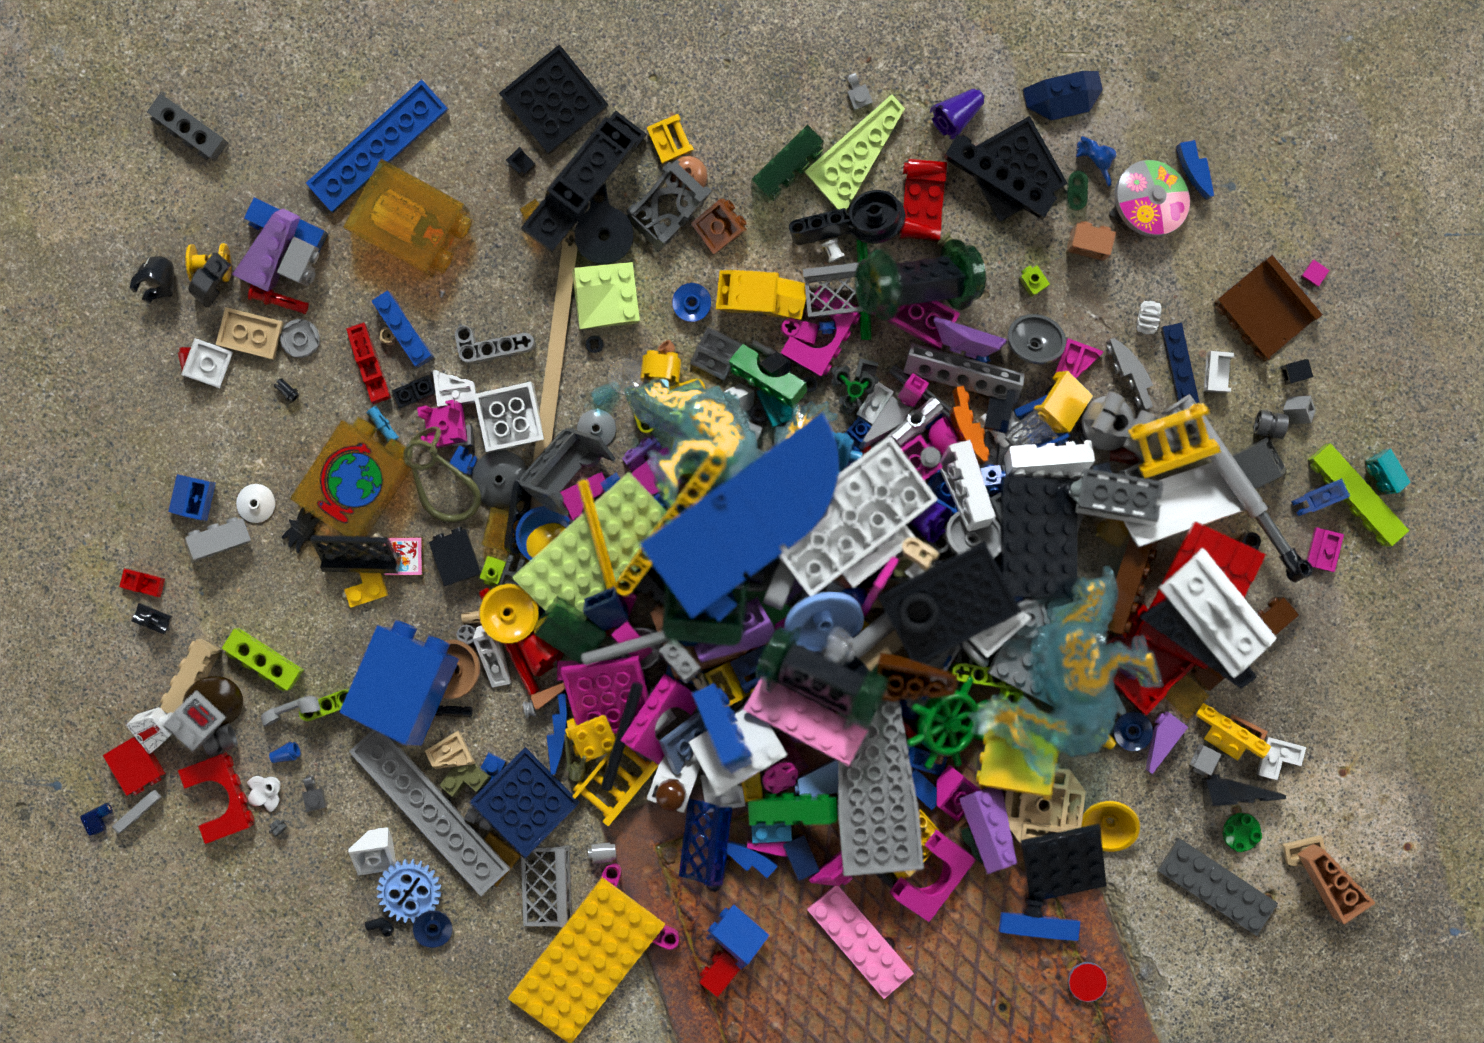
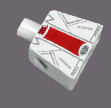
(150, 728)

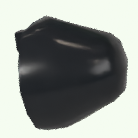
(156, 270)

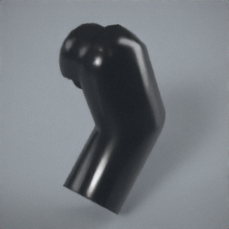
(381, 924)

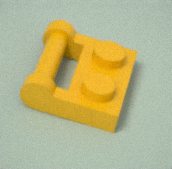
(664, 142)

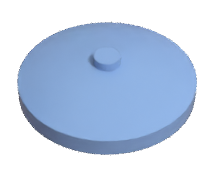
(821, 614)

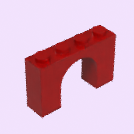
(237, 814)

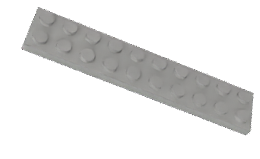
(430, 810)

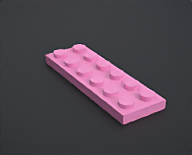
(805, 721)
(860, 941)

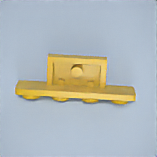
(1230, 736)

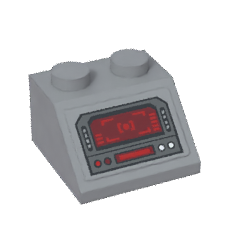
(194, 721)

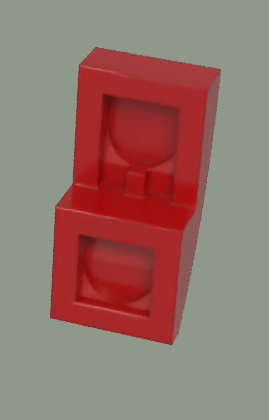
(142, 582)

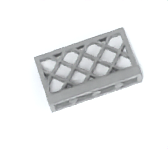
(828, 274)
(562, 889)

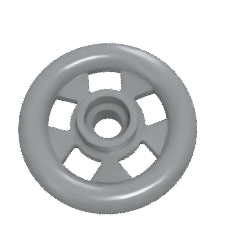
(975, 654)

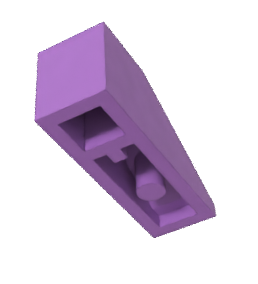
(1165, 735)

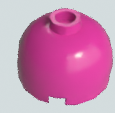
(942, 435)

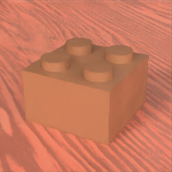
(1091, 241)

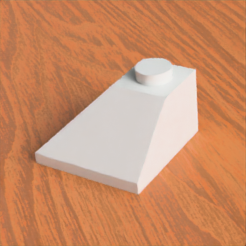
(373, 852)

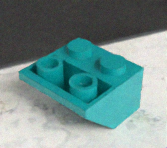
(1387, 472)

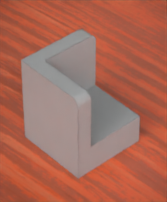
(1299, 409)

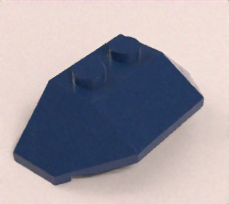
(1064, 95)

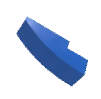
(1195, 168)
(748, 857)

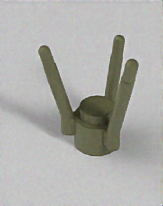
(578, 768)

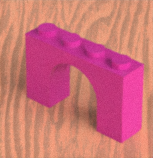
(817, 359)
(573, 499)
(641, 732)
(929, 899)

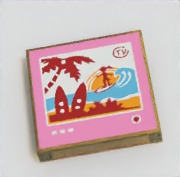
(411, 556)

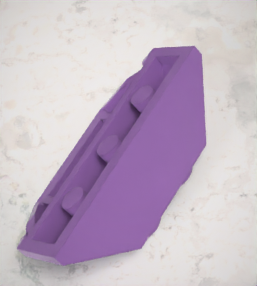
(967, 339)

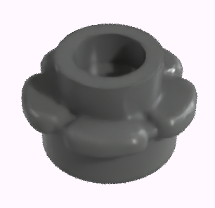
(277, 827)

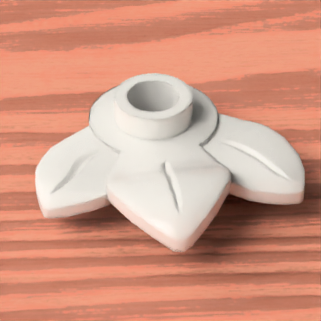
(262, 793)

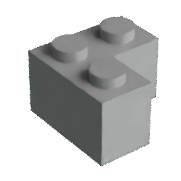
(298, 261)

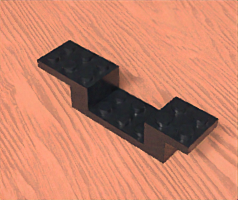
(581, 179)

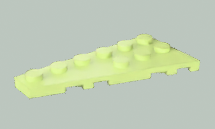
(847, 163)

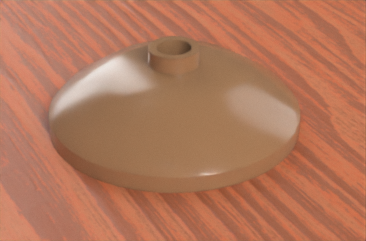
(469, 670)

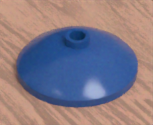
(533, 519)

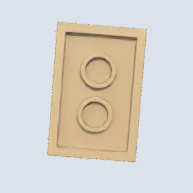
(249, 333)

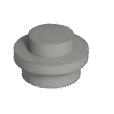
(930, 457)

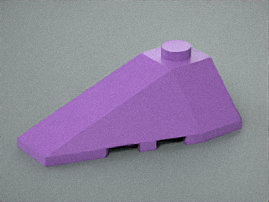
(756, 632)

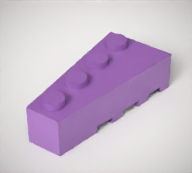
(268, 250)
(990, 827)

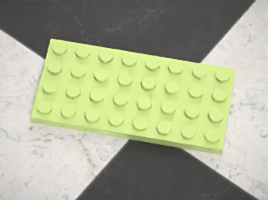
(570, 561)

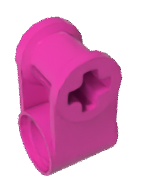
(804, 331)

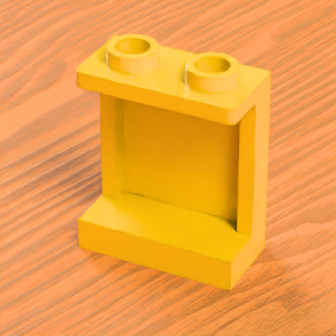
(1064, 402)

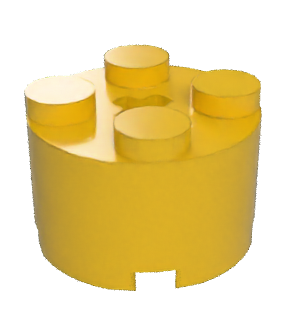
(661, 366)

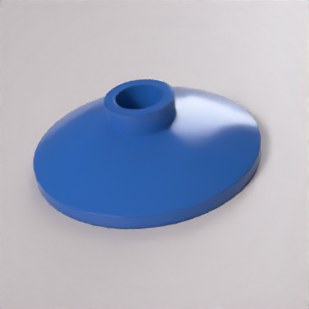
(689, 292)

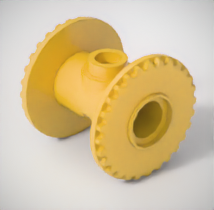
(196, 261)

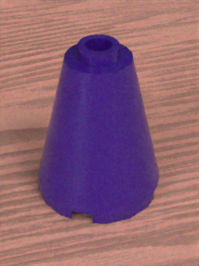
(956, 112)
(931, 522)

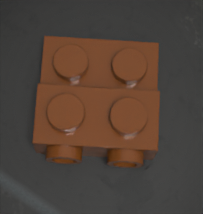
(719, 225)

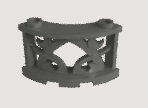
(695, 199)

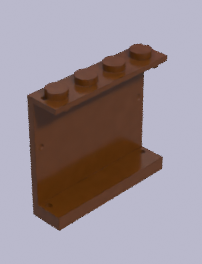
(1267, 308)

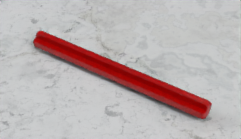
(518, 660)

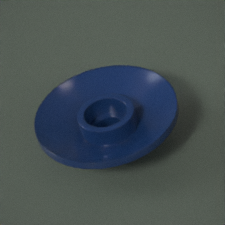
(1142, 735)
(430, 936)

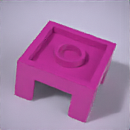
(448, 419)

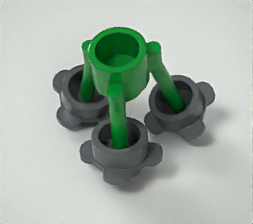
(854, 388)

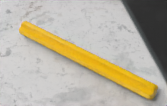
(596, 533)

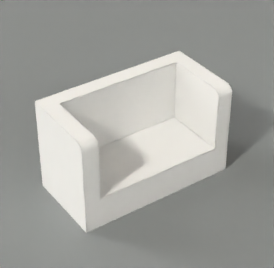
(1217, 372)

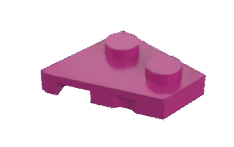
(1077, 357)

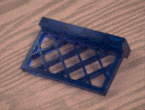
(716, 844)

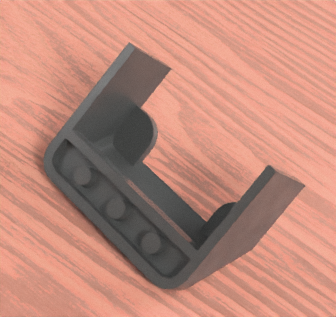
(559, 464)

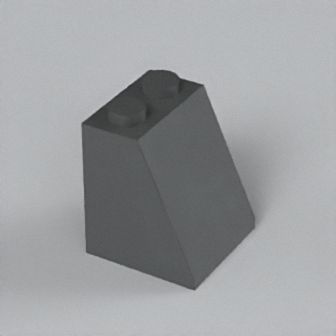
(1260, 462)

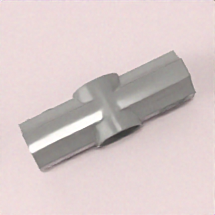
(924, 414)

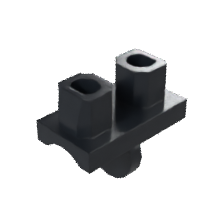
(151, 618)

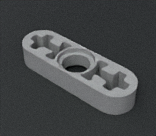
(136, 812)

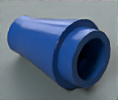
(287, 752)

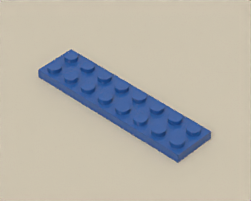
(381, 140)

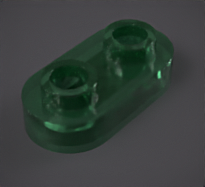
(1077, 191)

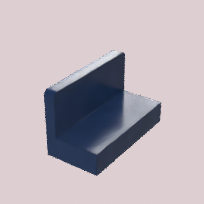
(801, 857)

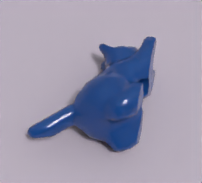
(1100, 155)

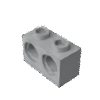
(679, 660)

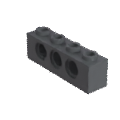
(163, 107)

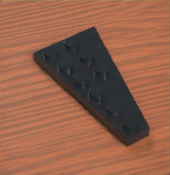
(1171, 623)

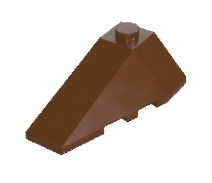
(914, 679)

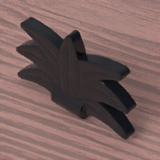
(301, 529)

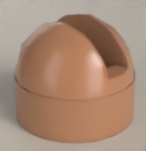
(666, 346)

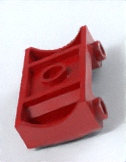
(923, 199)

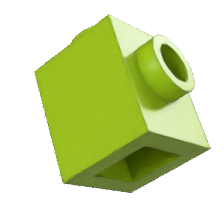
(1033, 280)
(492, 570)

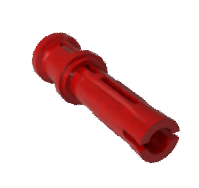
(271, 297)

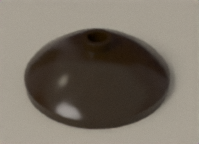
(221, 693)

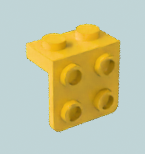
(591, 737)

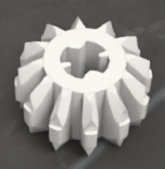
(1148, 317)

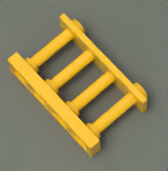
(1187, 453)
(621, 797)

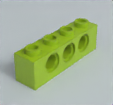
(290, 671)

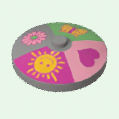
(1152, 198)

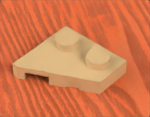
(450, 752)
(1293, 848)

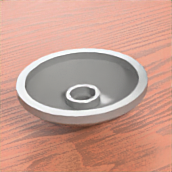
(958, 535)

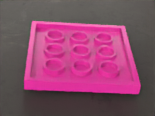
(603, 689)

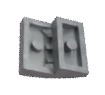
(715, 352)

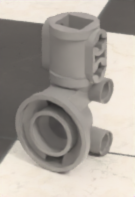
(1098, 427)

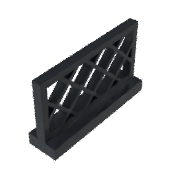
(360, 561)

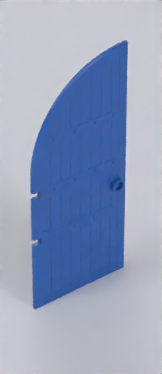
(748, 518)

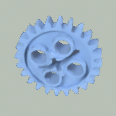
(394, 881)

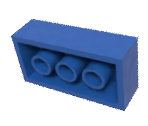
(722, 728)

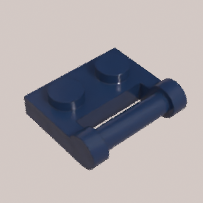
(747, 665)

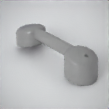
(305, 704)

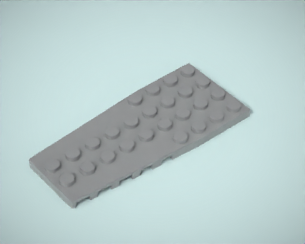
(879, 801)

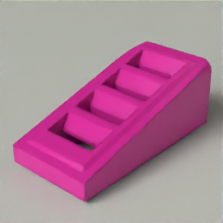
(774, 848)

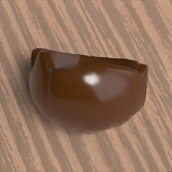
(670, 794)

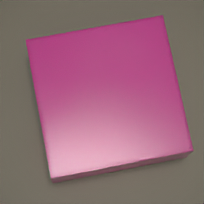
(1315, 273)

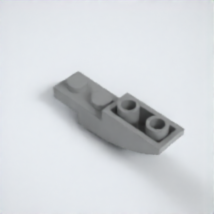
(1128, 364)

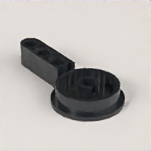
(603, 218)
(871, 219)

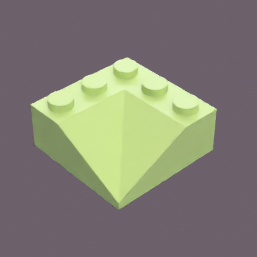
(605, 295)

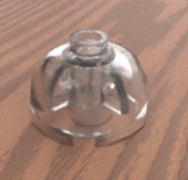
(839, 646)

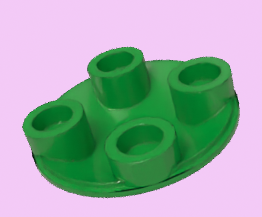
(1242, 832)

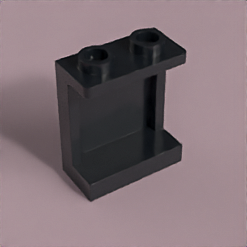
(455, 556)

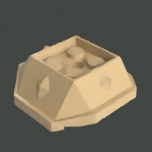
(1061, 814)

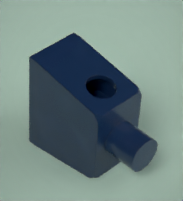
(606, 609)

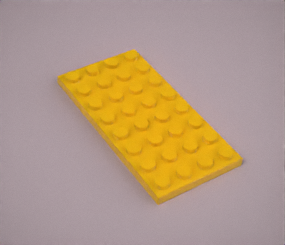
(586, 960)

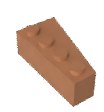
(1335, 886)

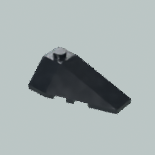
(1225, 791)

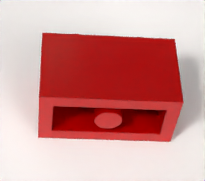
(719, 973)

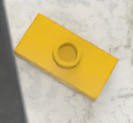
(752, 787)

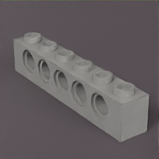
(962, 371)

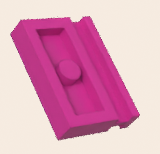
(1324, 549)

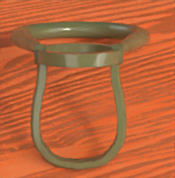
(421, 493)

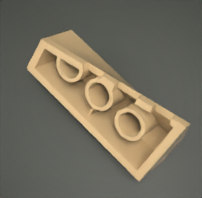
(193, 668)

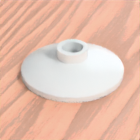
(265, 503)

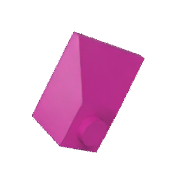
(951, 787)

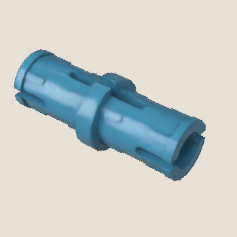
(381, 423)

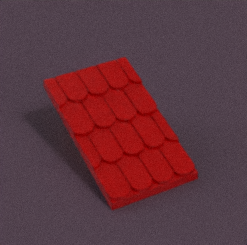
(1234, 559)

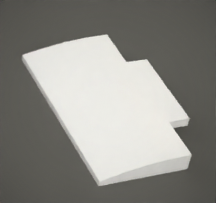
(862, 521)

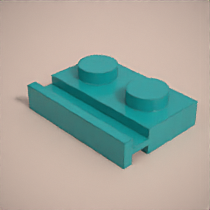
(774, 410)

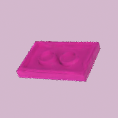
(879, 584)

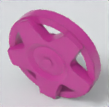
(781, 778)

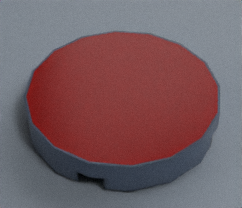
(1087, 981)

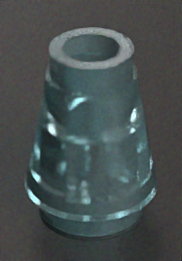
(602, 394)

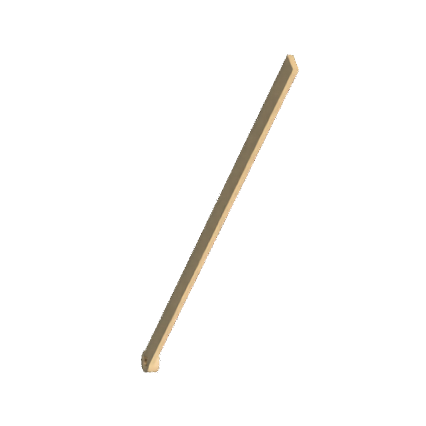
(556, 349)

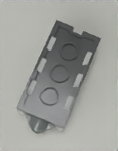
(1117, 497)

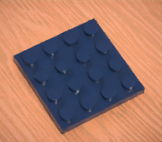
(524, 802)

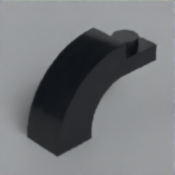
(207, 278)

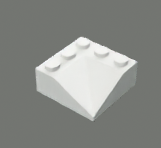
(509, 417)

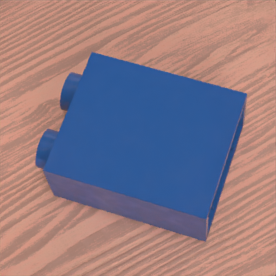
(400, 683)

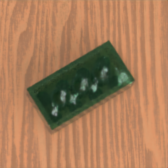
(787, 164)

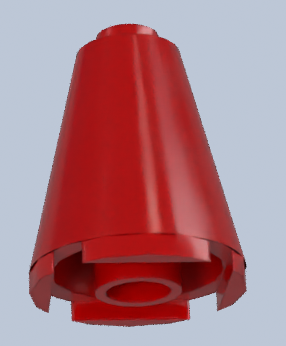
(538, 654)

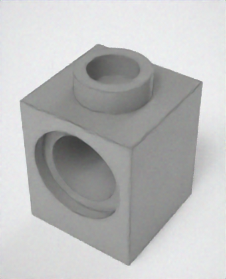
(1204, 760)

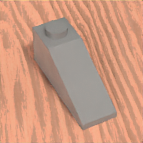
(889, 419)

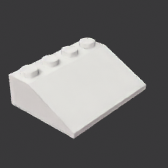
(761, 741)

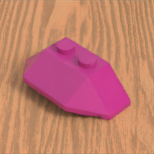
(831, 873)

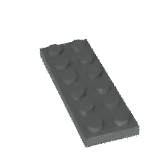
(1217, 886)

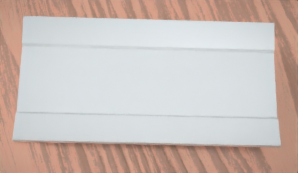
(1187, 498)
(1218, 613)

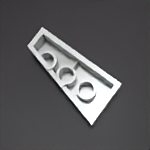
(1049, 461)
(967, 485)

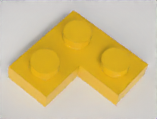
(370, 589)

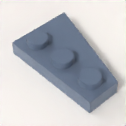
(676, 743)

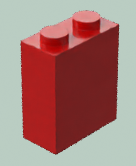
(134, 766)

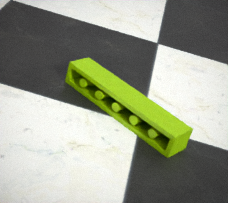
(1362, 500)

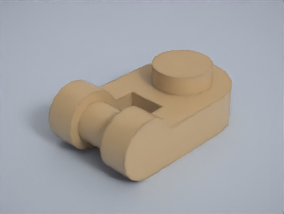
(913, 548)

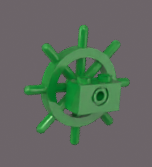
(941, 719)

